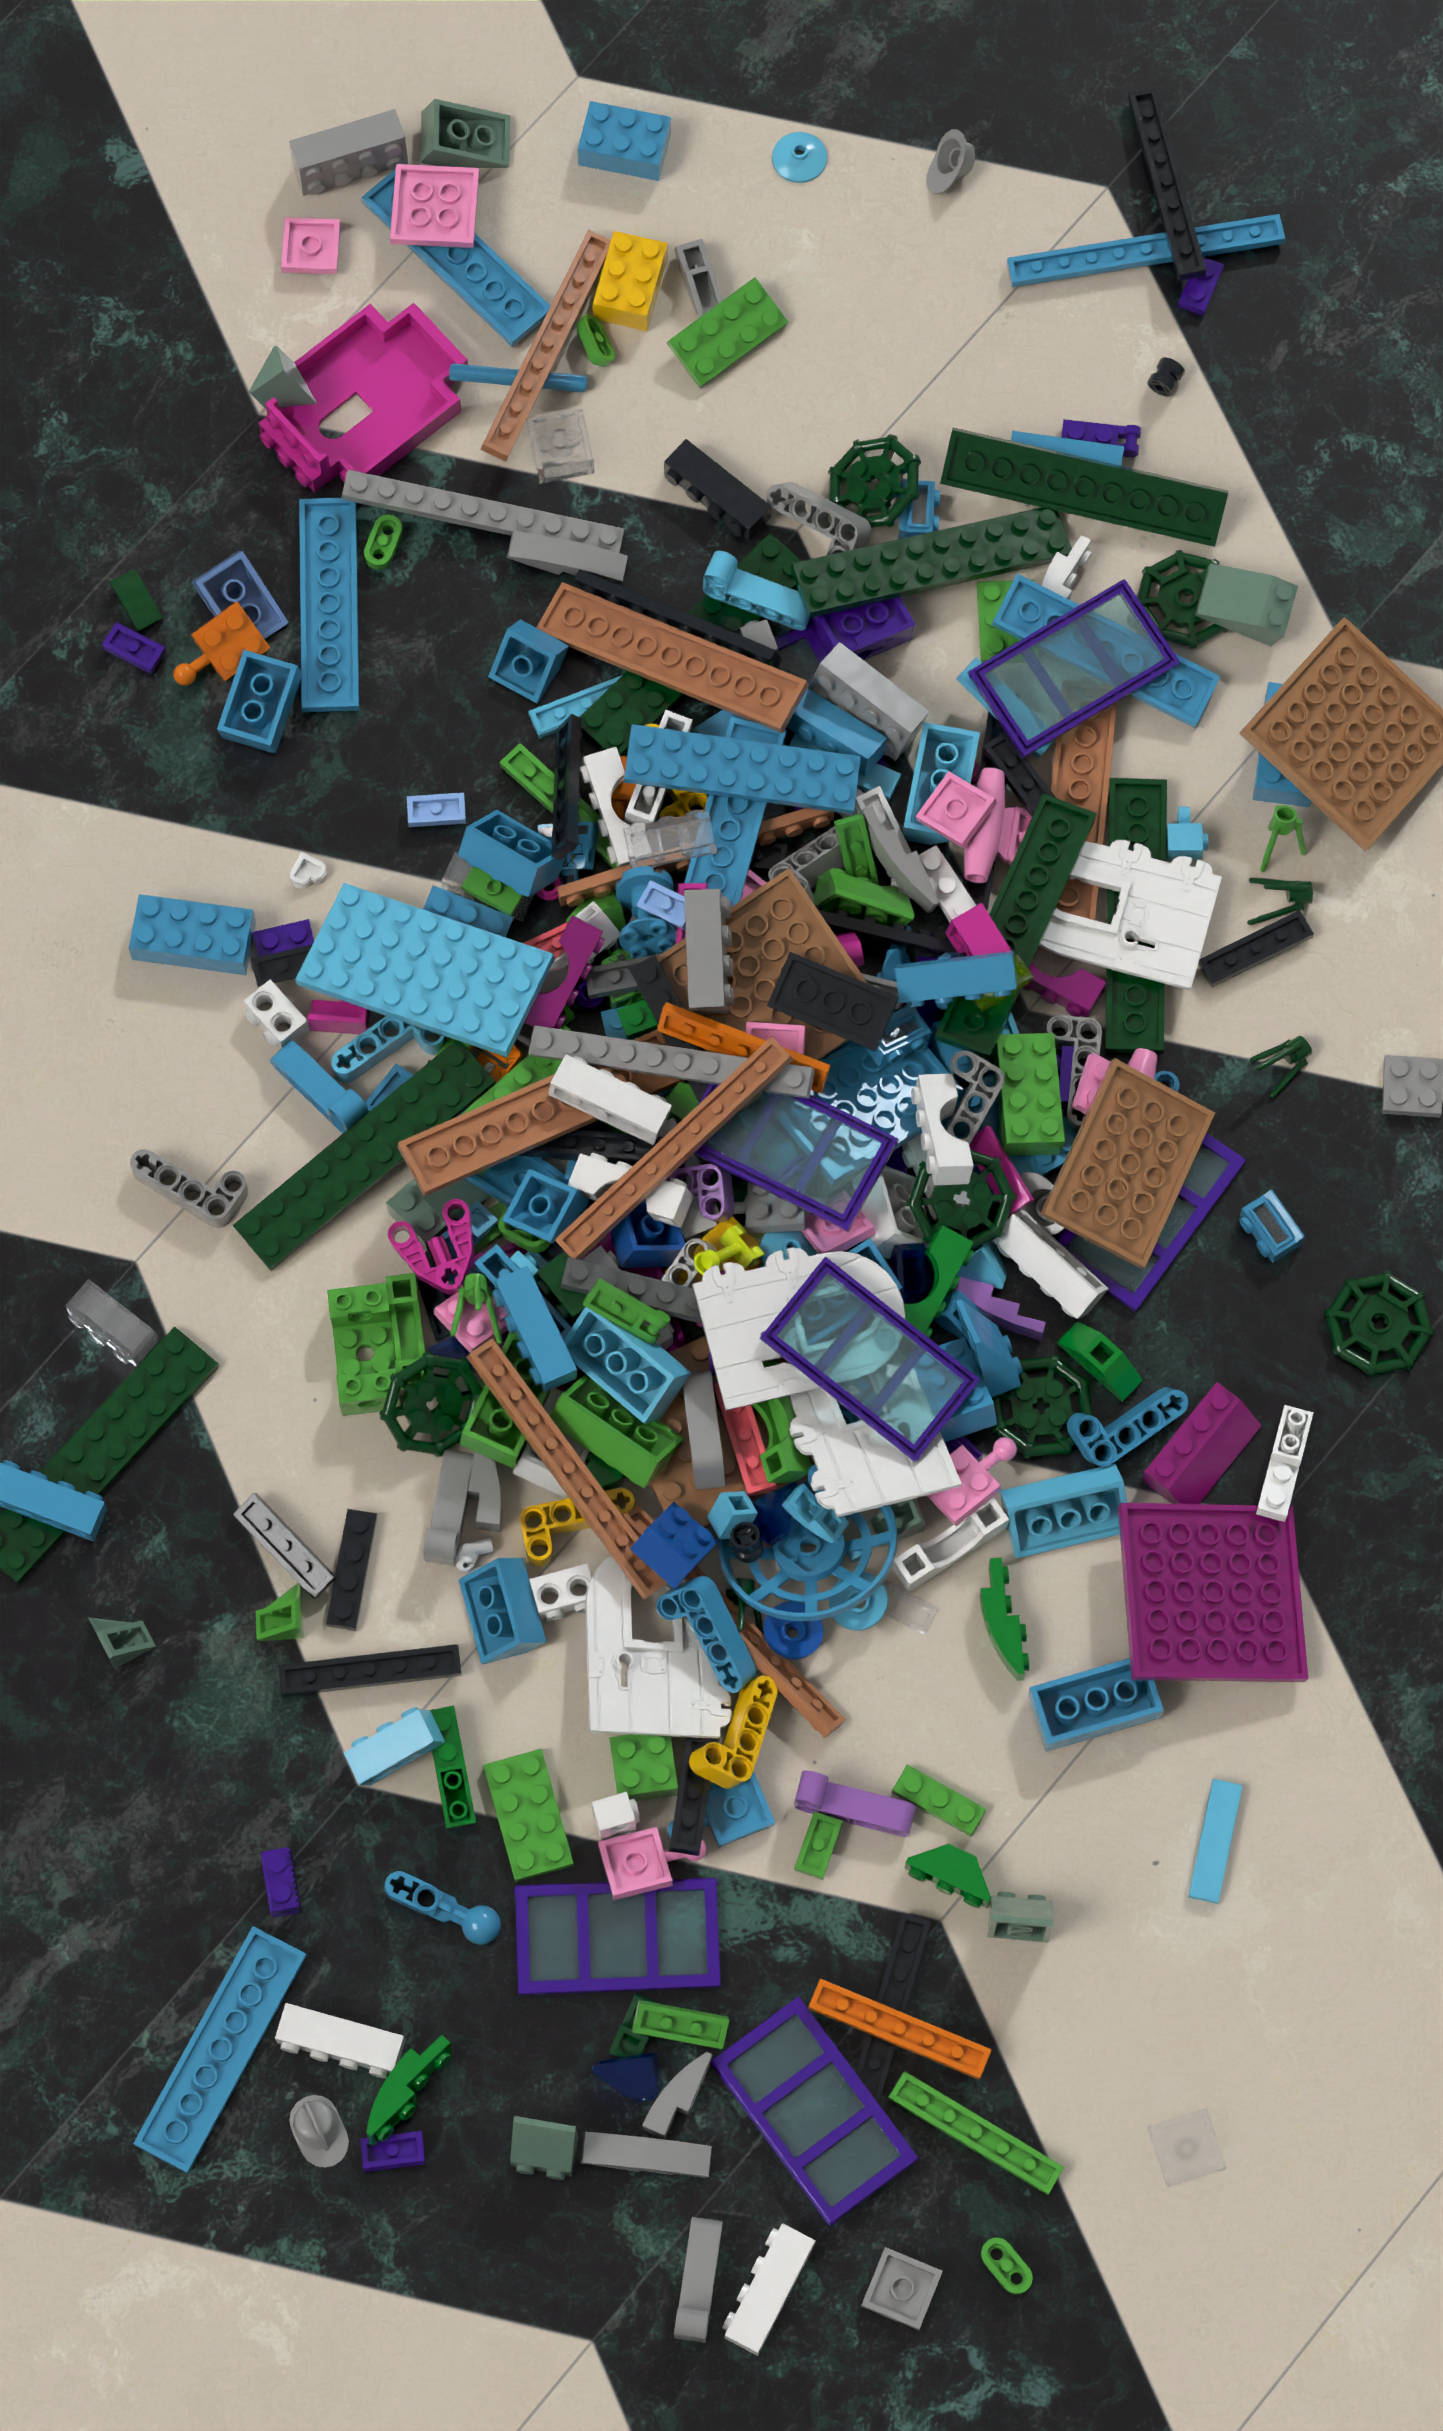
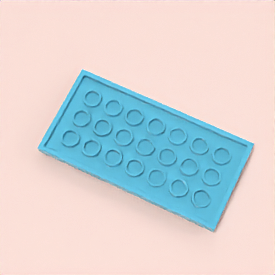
(425, 969)

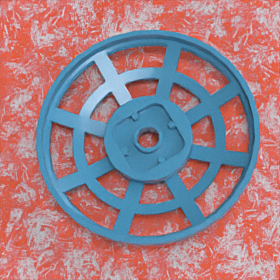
(814, 1567)

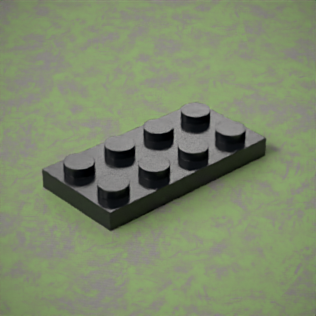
(833, 1001)

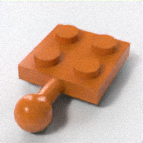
(222, 643)

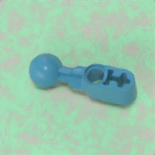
(478, 1924)

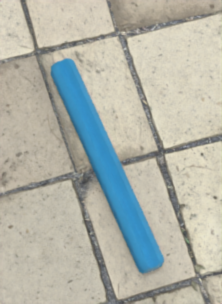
(506, 376)

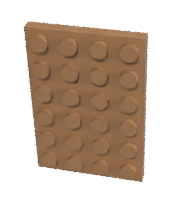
(1127, 1163)

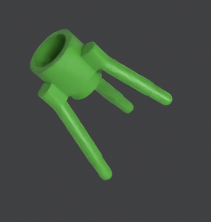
(1283, 823)
(476, 1292)

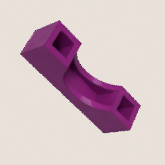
(579, 942)
(1075, 992)

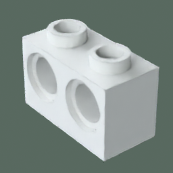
(281, 1012)
(561, 1584)
(615, 1816)

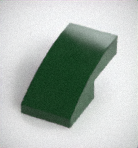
(136, 600)
(626, 2042)

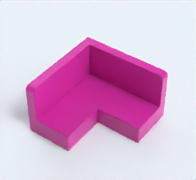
(976, 933)
(338, 1017)

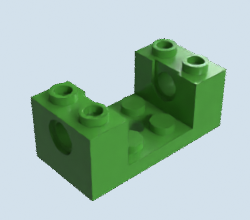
(360, 1321)

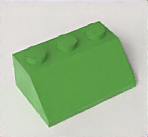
(862, 898)

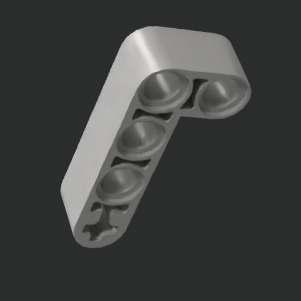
(818, 514)
(812, 860)
(1082, 1048)
(975, 1088)
(185, 1184)
(703, 1431)
(450, 1508)
(698, 2280)

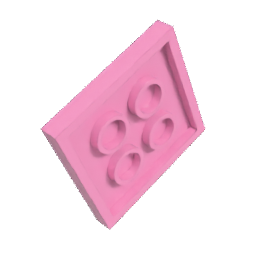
(434, 206)

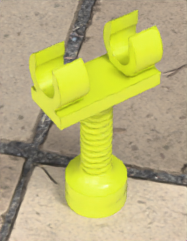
(734, 1248)

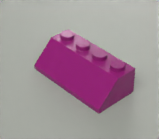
(1202, 1448)

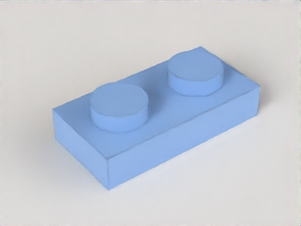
(436, 809)
(663, 904)

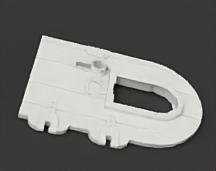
(1157, 906)
(745, 1303)
(858, 1464)
(667, 1683)

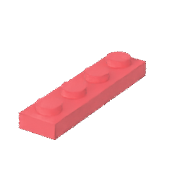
(746, 1445)

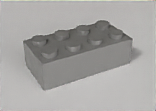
(348, 152)
(870, 698)
(707, 951)

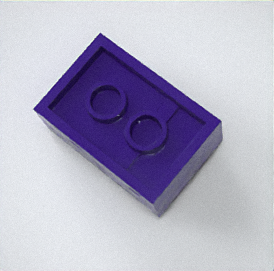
(866, 628)

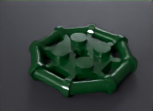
(879, 468)
(1169, 597)
(970, 1214)
(1381, 1340)
(416, 1396)
(1055, 1416)

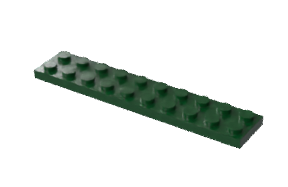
(1084, 487)
(930, 561)
(643, 701)
(1023, 913)
(1135, 1003)
(362, 1155)
(110, 1441)

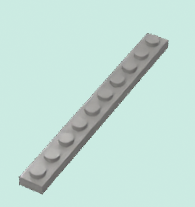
(474, 511)
(659, 1059)

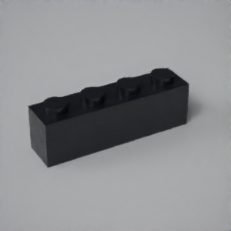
(717, 490)

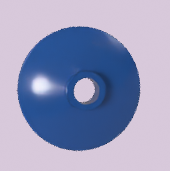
(808, 1633)

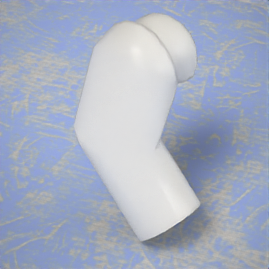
(469, 1553)

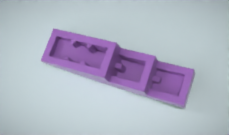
(1000, 1311)

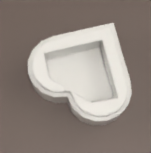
(307, 871)

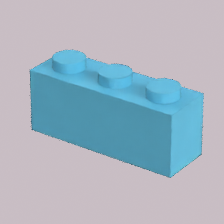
(393, 1746)

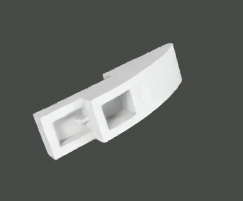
(1062, 569)
(1284, 1463)

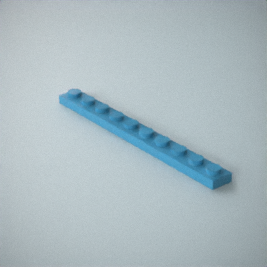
(1141, 251)

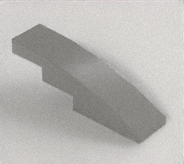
(567, 556)
(902, 867)
(645, 2154)

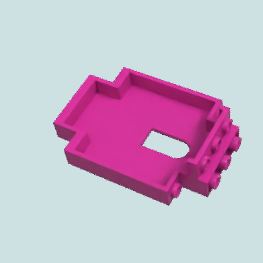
(396, 372)

